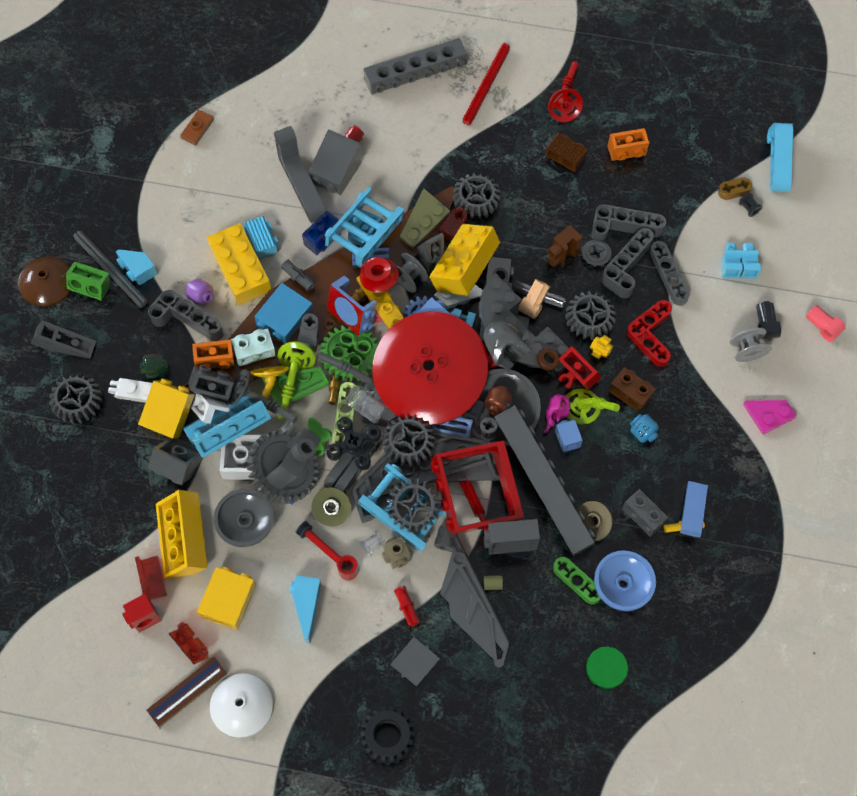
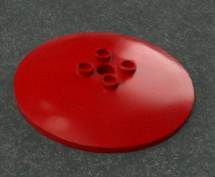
(434, 394)

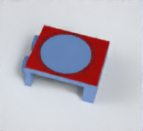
(347, 310)

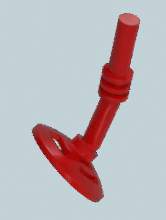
(564, 102)

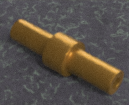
(334, 388)

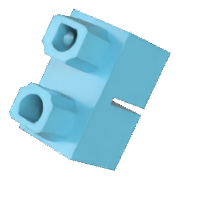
(740, 262)

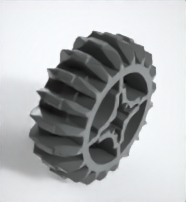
(476, 190)
(603, 312)
(61, 404)
(394, 448)
(431, 508)

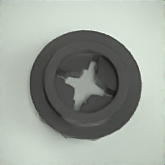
(600, 247)

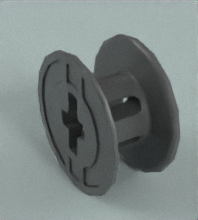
(409, 272)

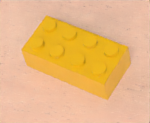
(465, 259)
(239, 264)

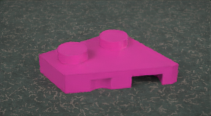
(769, 413)

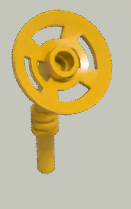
(269, 374)

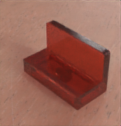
(151, 577)

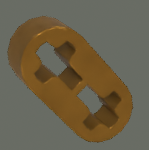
(735, 189)

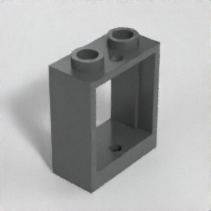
(512, 536)

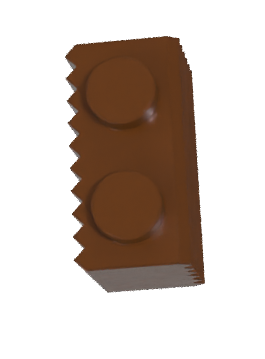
(566, 152)

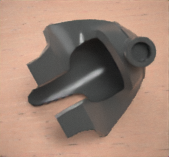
(498, 336)

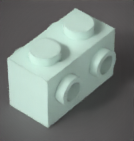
(253, 347)

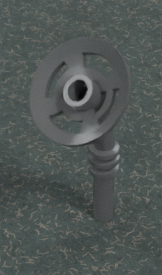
(348, 368)
(241, 388)

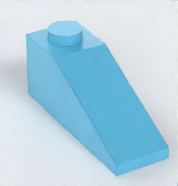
(306, 596)

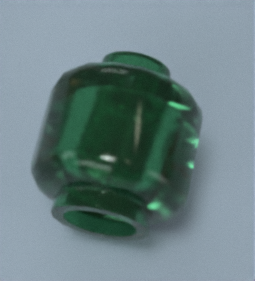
(153, 366)

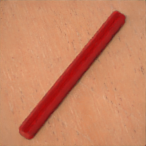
(486, 84)

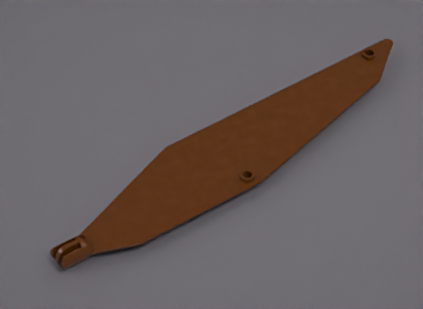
(324, 274)

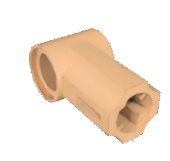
(532, 302)

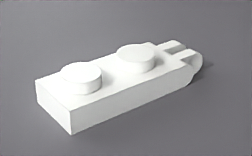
(130, 389)

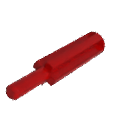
(473, 500)

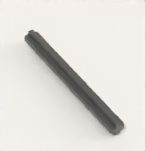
(113, 272)

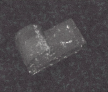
(363, 402)

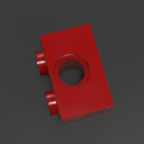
(140, 613)

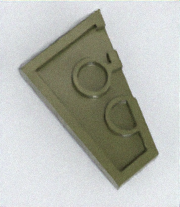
(423, 220)

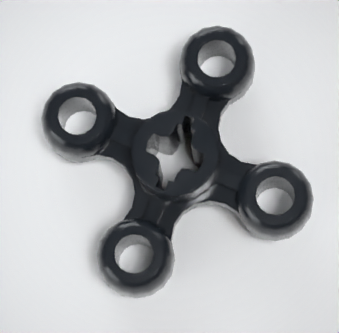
(348, 447)

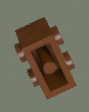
(632, 389)

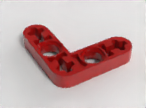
(645, 334)

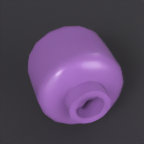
(199, 291)

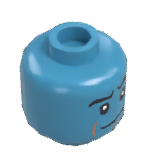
(644, 428)

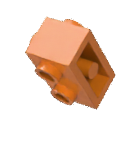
(628, 144)
(214, 354)

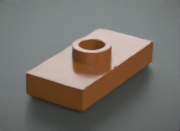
(197, 127)

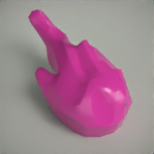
(557, 409)

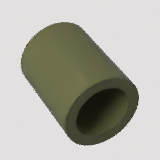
(493, 583)

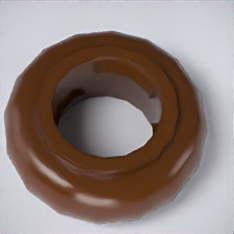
(543, 364)

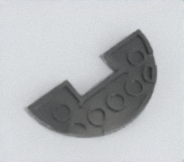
(495, 305)

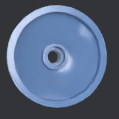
(627, 568)

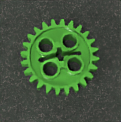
(350, 351)

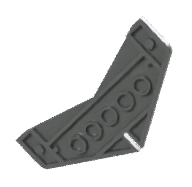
(473, 468)

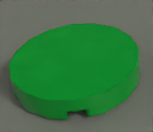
(606, 667)

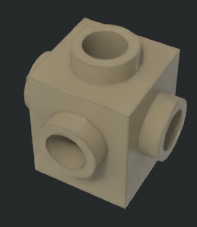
(400, 558)

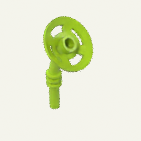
(295, 363)
(584, 403)

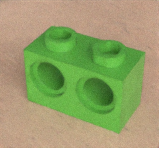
(87, 280)

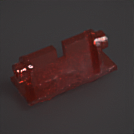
(192, 648)

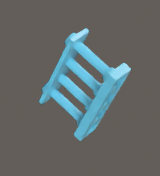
(374, 241)
(226, 425)
(369, 504)

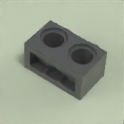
(644, 512)

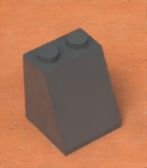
(335, 162)

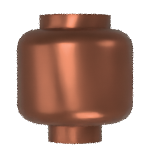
(498, 400)

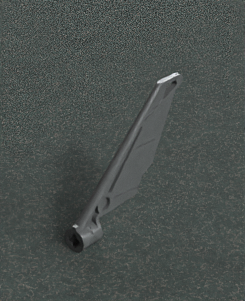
(468, 600)

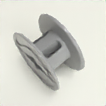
(753, 350)

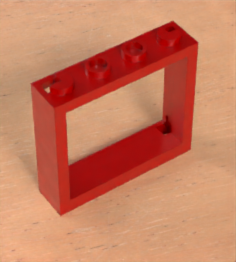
(506, 479)

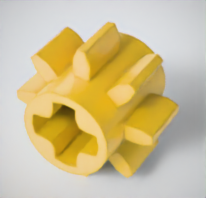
(601, 347)

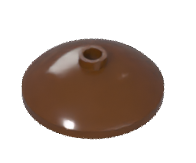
(48, 289)

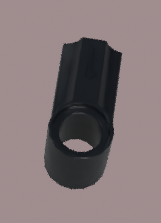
(768, 320)

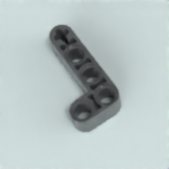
(628, 224)
(629, 259)
(189, 317)

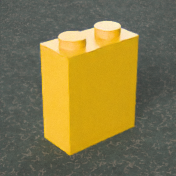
(166, 408)
(226, 597)

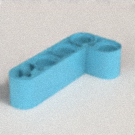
(781, 140)

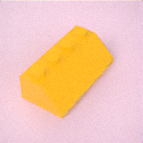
(181, 535)

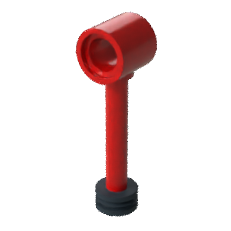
(304, 530)

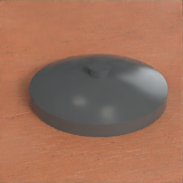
(524, 397)

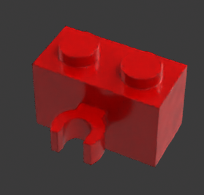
(578, 369)

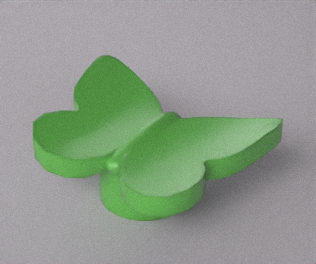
(323, 433)

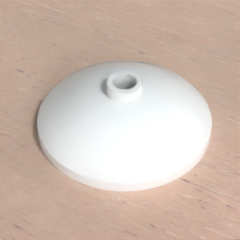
(244, 719)

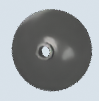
(236, 508)

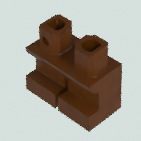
(564, 244)

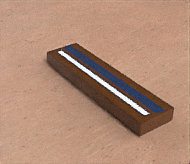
(186, 692)

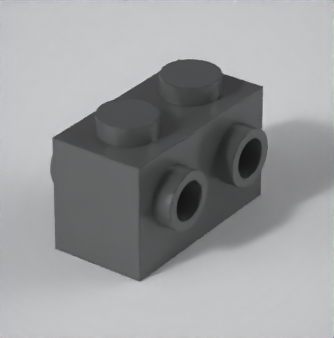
(211, 383)

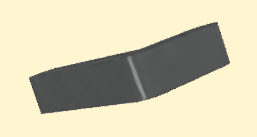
(297, 174)

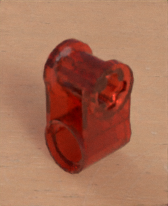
(452, 224)

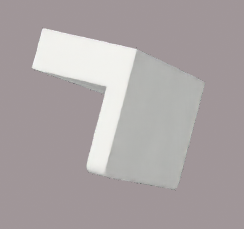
(205, 406)

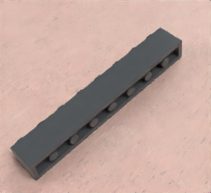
(544, 480)

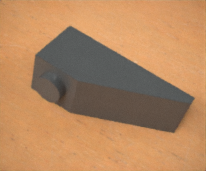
(431, 252)
(62, 340)

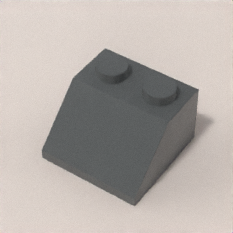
(175, 460)

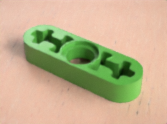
(576, 572)

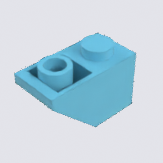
(137, 264)

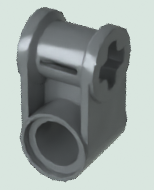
(307, 334)

